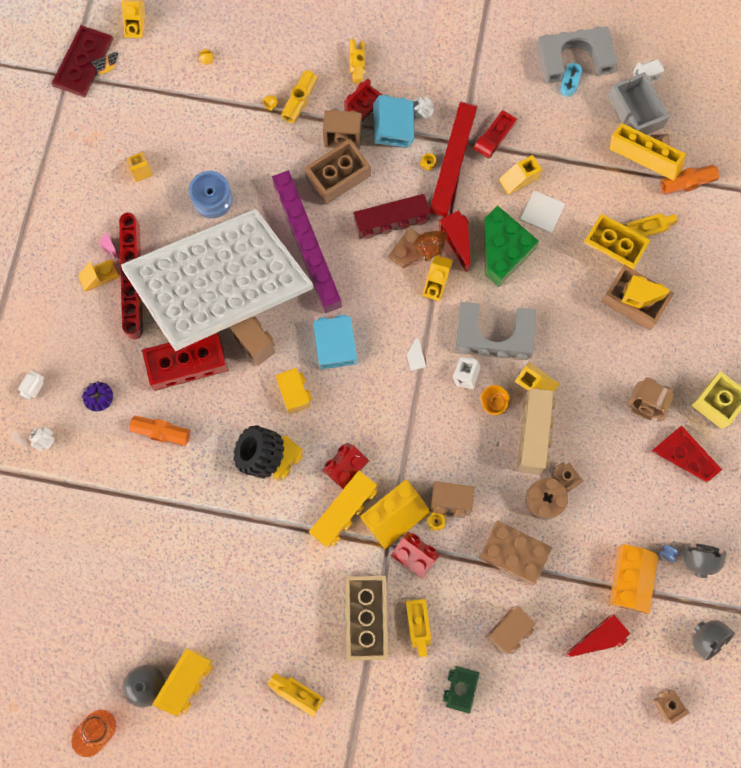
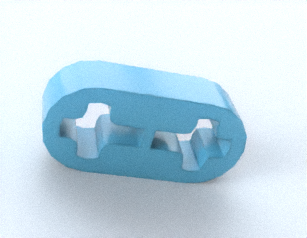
(568, 79)

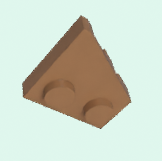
(405, 252)

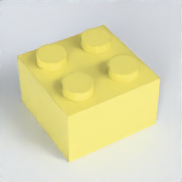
(719, 400)

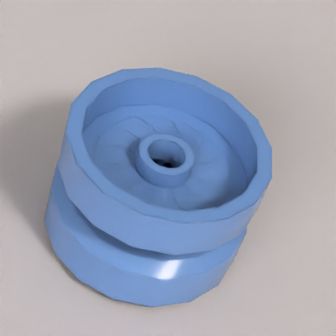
(211, 194)

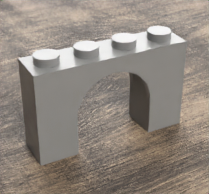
(594, 41)
(471, 340)

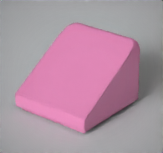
(108, 246)

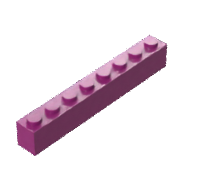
(307, 242)

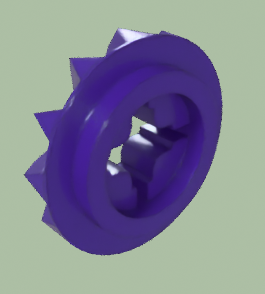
(102, 402)

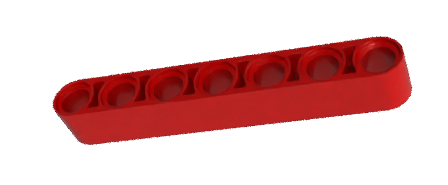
(453, 159)
(126, 251)

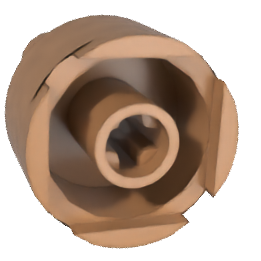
(651, 399)
(547, 487)

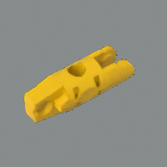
(357, 60)

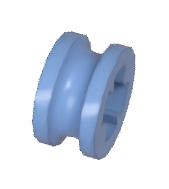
(669, 553)

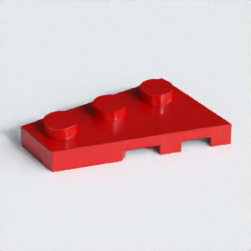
(688, 455)

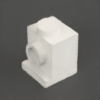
(652, 69)
(466, 372)

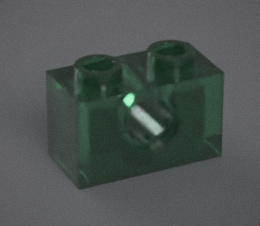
(464, 701)

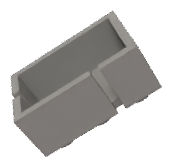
(639, 104)

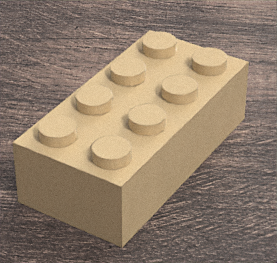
(535, 431)
(366, 618)

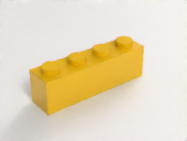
(647, 151)
(343, 509)

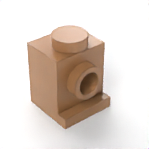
(571, 483)
(662, 703)

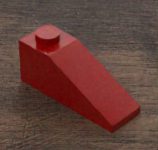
(457, 236)
(604, 636)

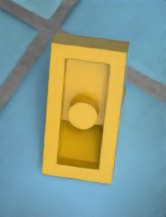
(97, 275)

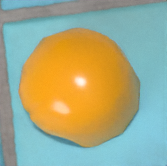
(495, 400)

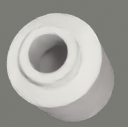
(31, 385)

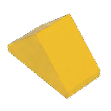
(139, 166)

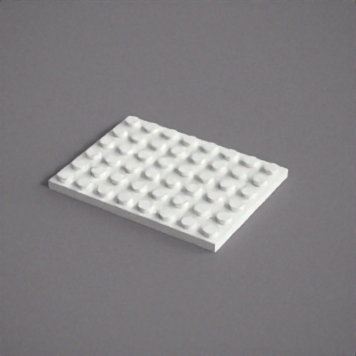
(216, 278)

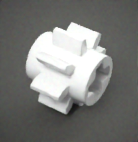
(423, 108)
(41, 438)

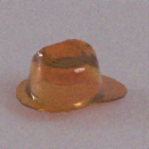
(430, 244)
(93, 733)

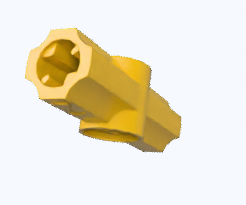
(303, 88)

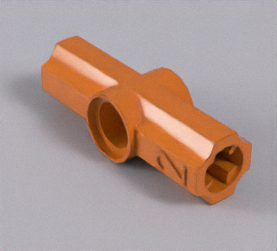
(690, 179)
(159, 430)

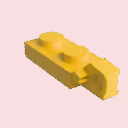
(653, 224)
(419, 625)
(296, 693)

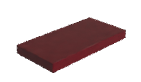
(77, 69)

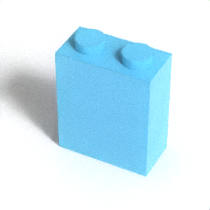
(393, 121)
(335, 342)

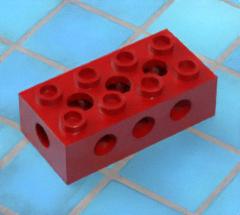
(179, 372)

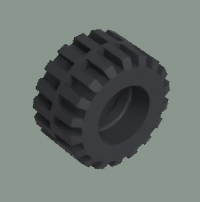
(258, 452)

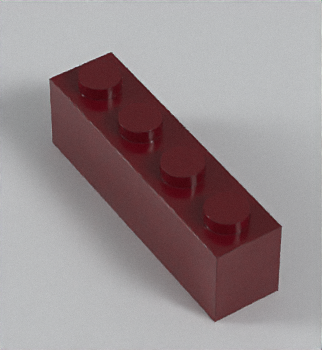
(392, 216)

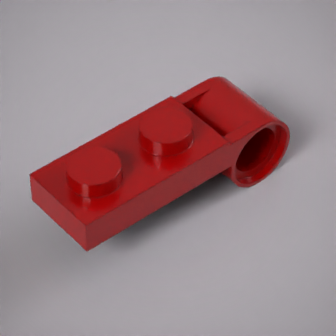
(496, 133)

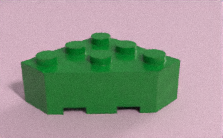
(505, 245)

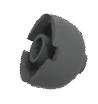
(704, 559)
(711, 637)
(143, 685)

